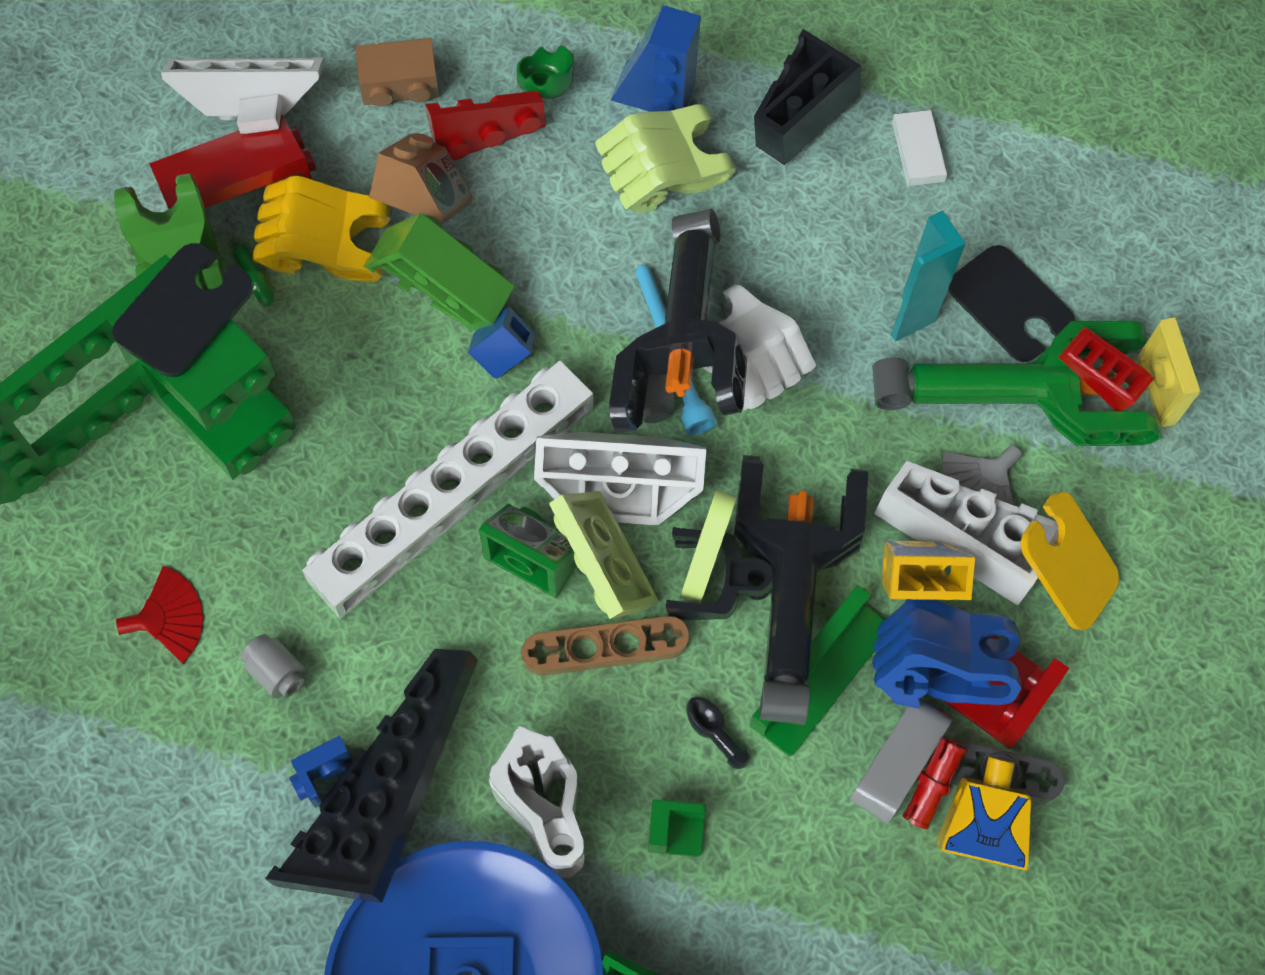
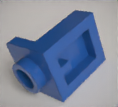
(323, 762)

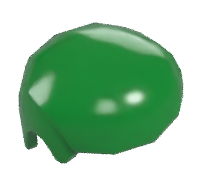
(546, 72)

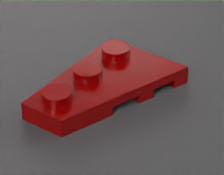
(484, 125)

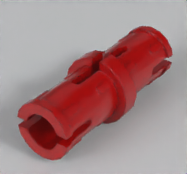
(934, 782)

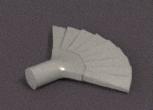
(982, 472)

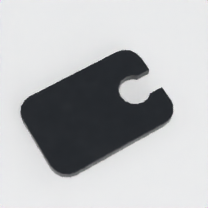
(1004, 296)
(176, 318)

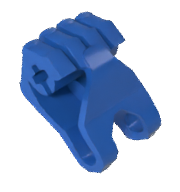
(945, 655)

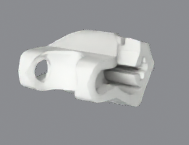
(769, 341)
(541, 820)

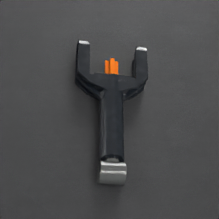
(686, 337)
(797, 554)

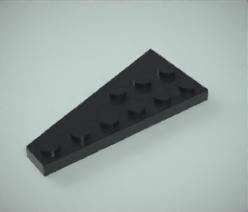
(378, 796)

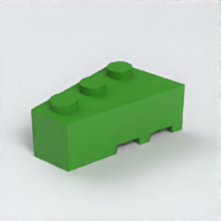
(443, 269)

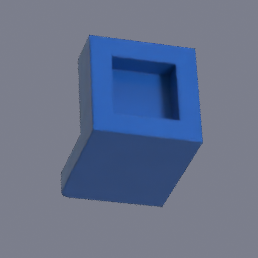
(502, 344)

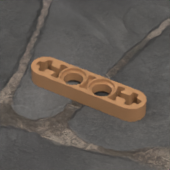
(604, 637)

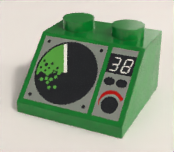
(528, 548)

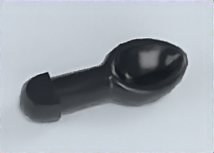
(709, 723)

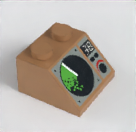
(419, 179)

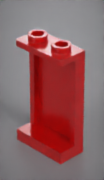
(236, 164)

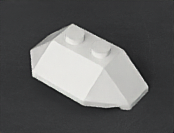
(220, 83)
(638, 475)

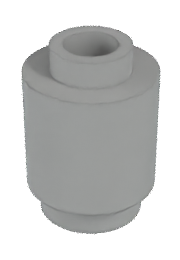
(273, 666)

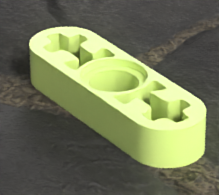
(708, 546)

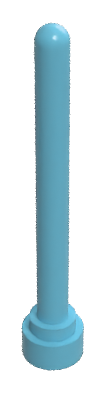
(696, 415)

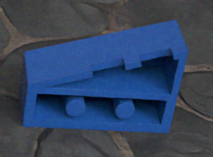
(663, 64)

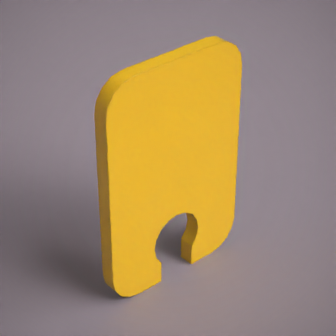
(1075, 567)

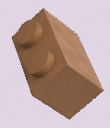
(397, 72)

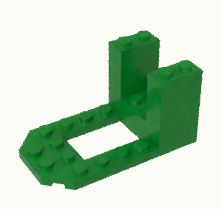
(216, 401)

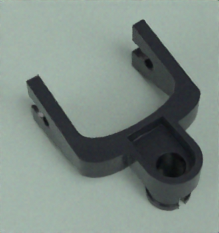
(738, 576)

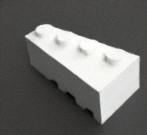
(940, 510)

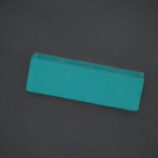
(929, 276)

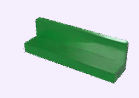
(835, 660)

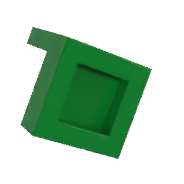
(676, 828)

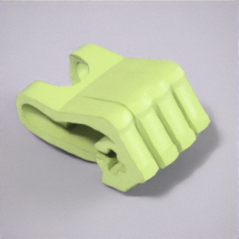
(658, 154)

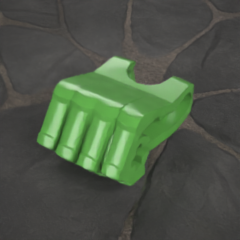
(168, 231)

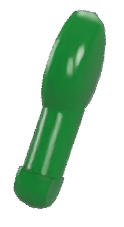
(262, 287)

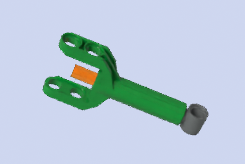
(1043, 383)

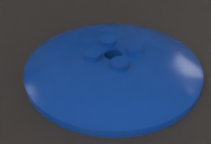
(468, 912)

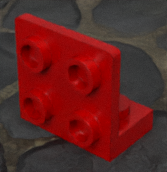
(1011, 720)

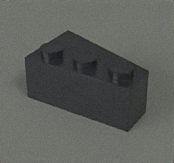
(806, 98)

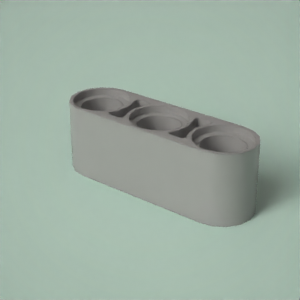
(900, 761)

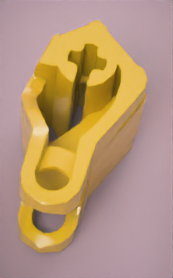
(316, 225)

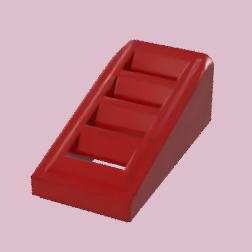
(1107, 389)

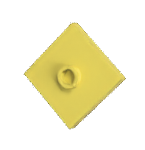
(1173, 374)

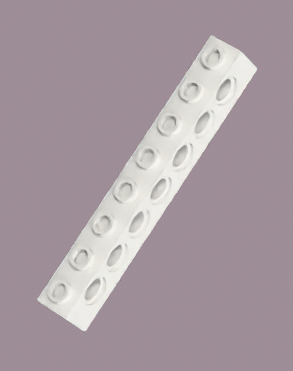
(347, 589)

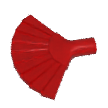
(169, 615)

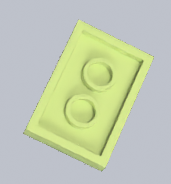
(603, 553)

